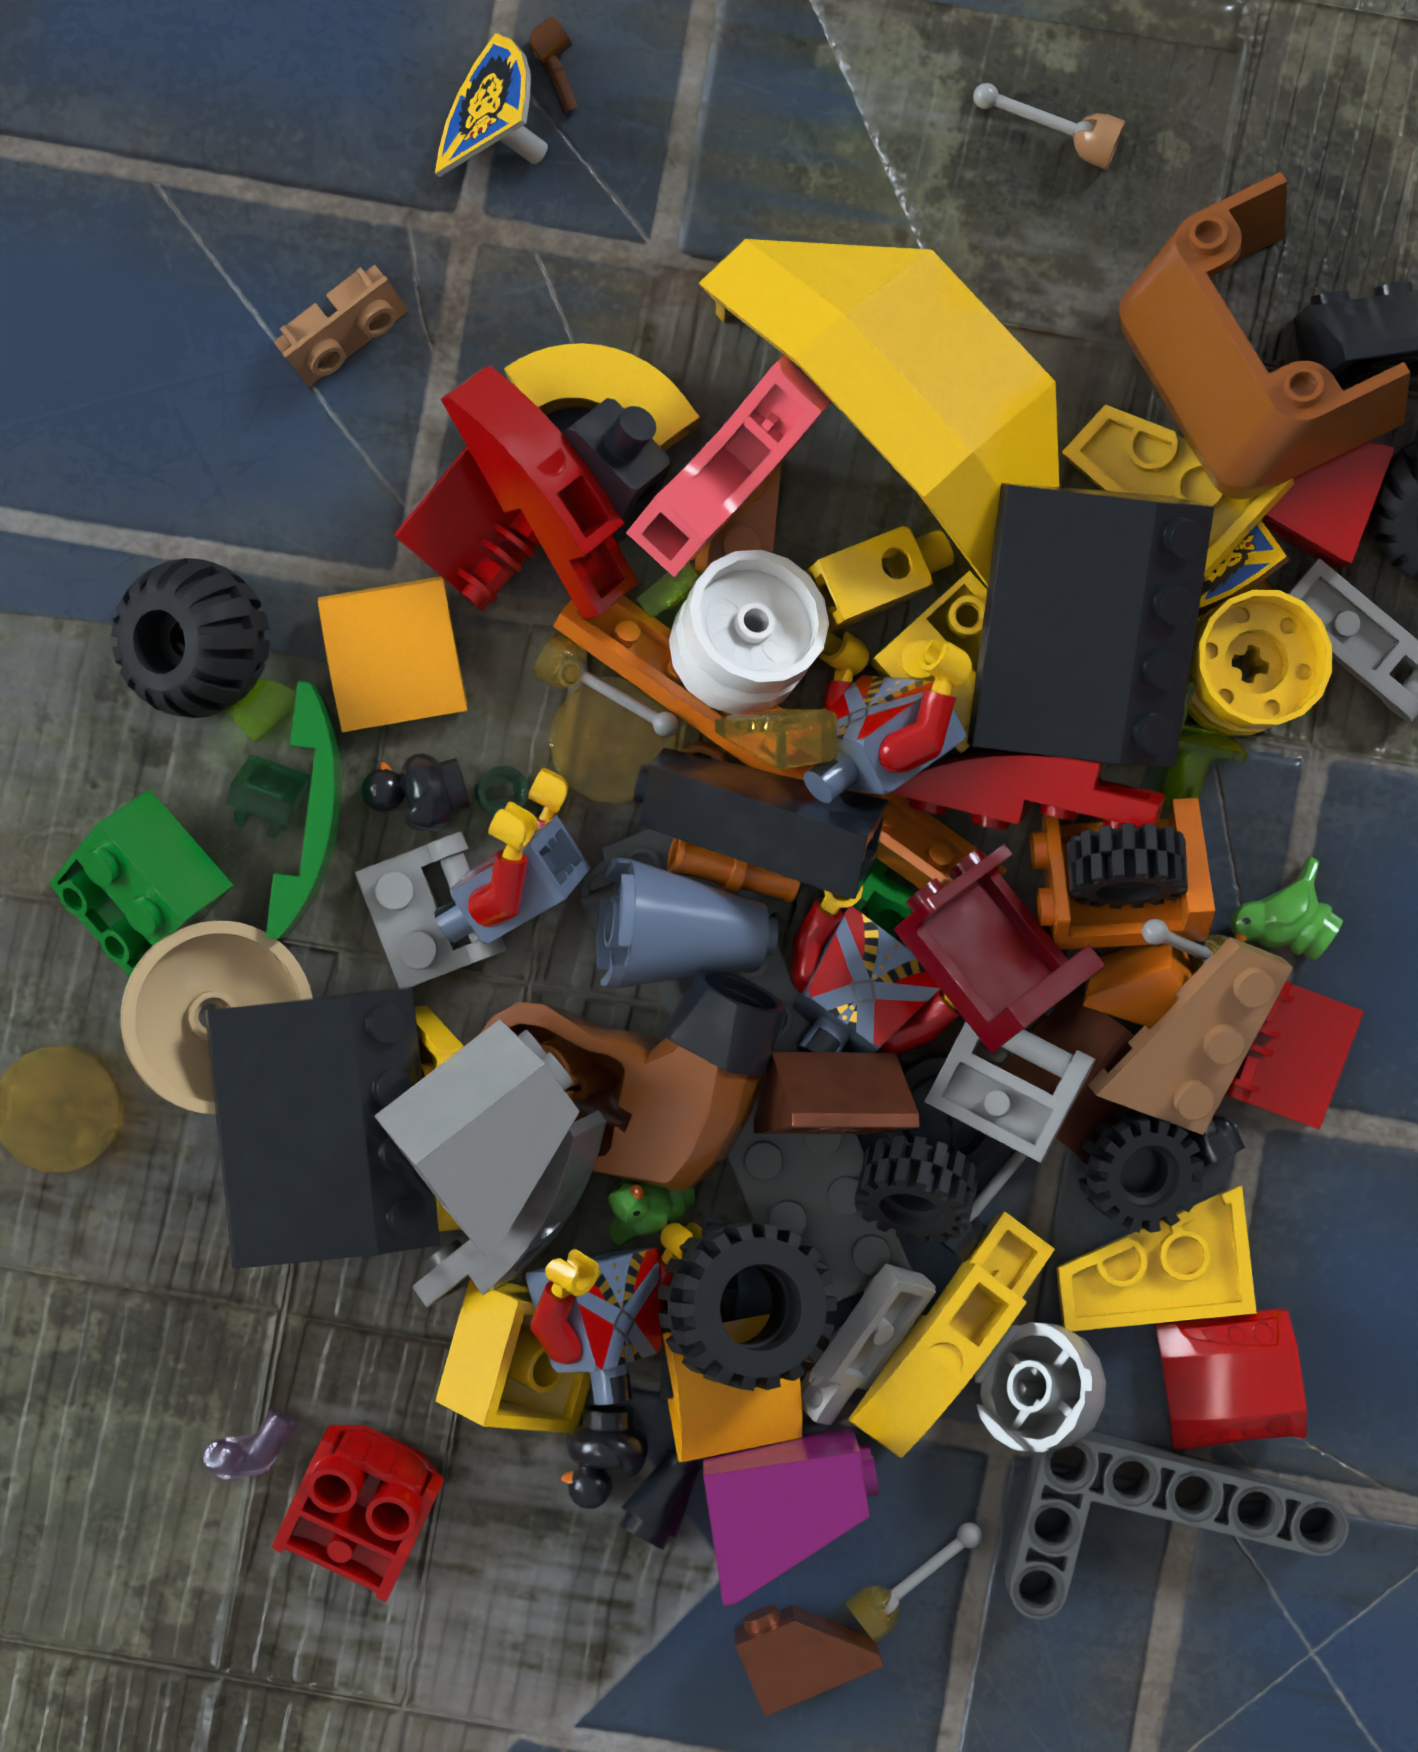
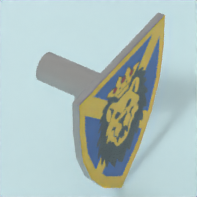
(491, 108)

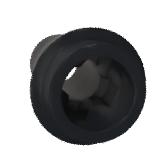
(661, 1501)

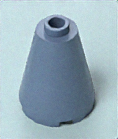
(675, 926)

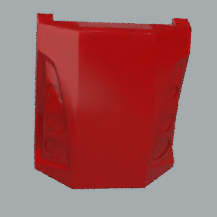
(1232, 1379)
(360, 1506)

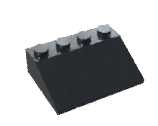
(1362, 334)
(1089, 624)
(299, 1129)

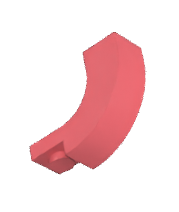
(730, 467)

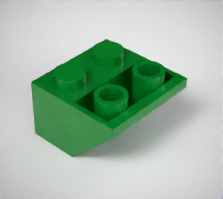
(138, 880)

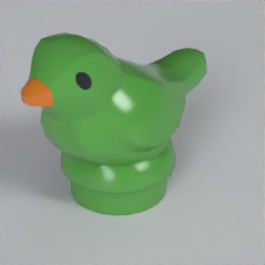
(1289, 918)
(645, 1209)

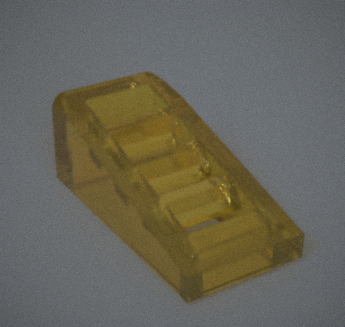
(783, 735)

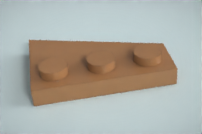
(1199, 1044)

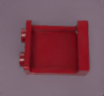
(990, 950)

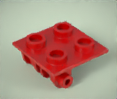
(467, 533)
(1297, 1056)

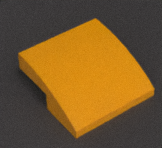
(392, 654)
(723, 1419)

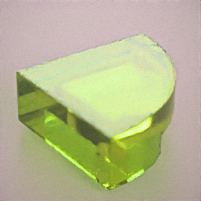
(668, 591)
(263, 708)

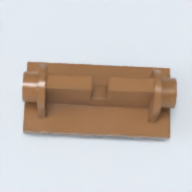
(365, 310)

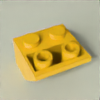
(953, 619)

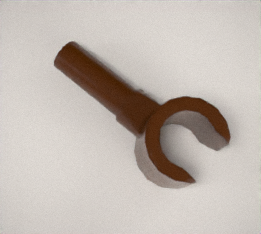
(547, 43)

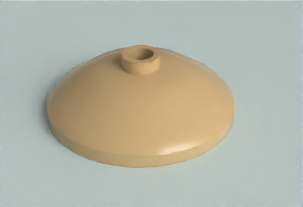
(176, 978)

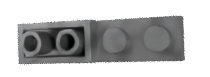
(534, 1227)

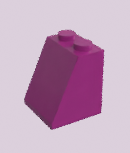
(784, 1504)

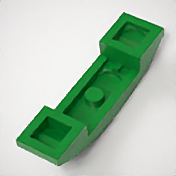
(315, 731)

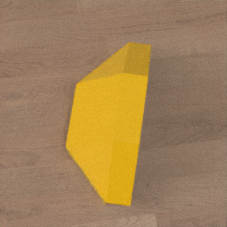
(908, 366)

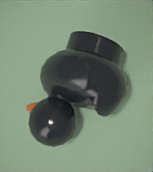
(430, 786)
(603, 1442)

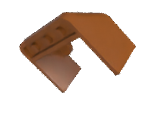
(1236, 416)

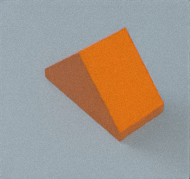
(1138, 982)

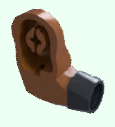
(668, 1102)

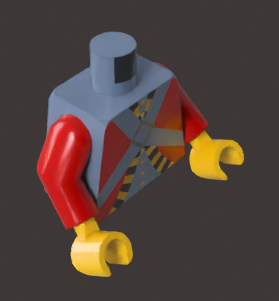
(885, 723)
(524, 877)
(861, 985)
(604, 1310)

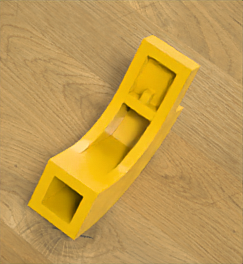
(590, 373)

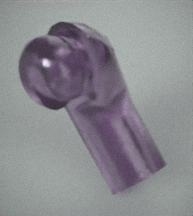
(250, 1454)

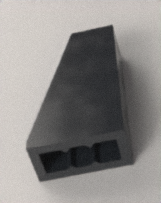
(762, 819)

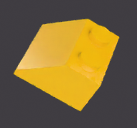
(502, 1371)

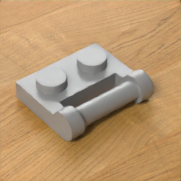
(405, 909)
(1002, 1102)

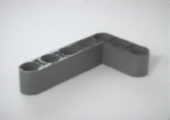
(1153, 1496)

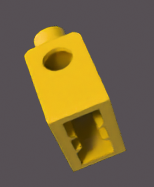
(858, 585)

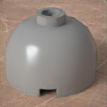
(1041, 1388)

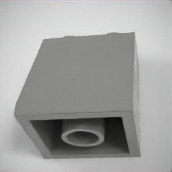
(484, 1129)

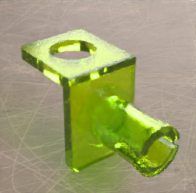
(1195, 755)

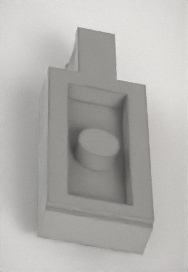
(865, 1340)

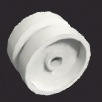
(748, 631)

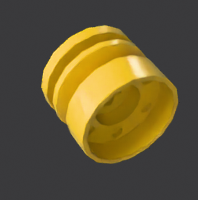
(1282, 647)

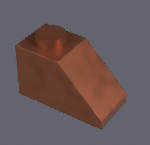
(800, 1655)

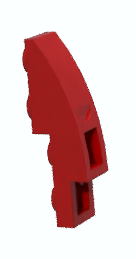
(542, 474)
(1003, 783)

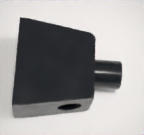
(622, 457)

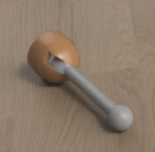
(1093, 137)

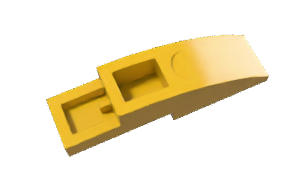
(953, 1337)

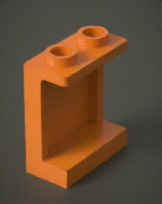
(1082, 925)

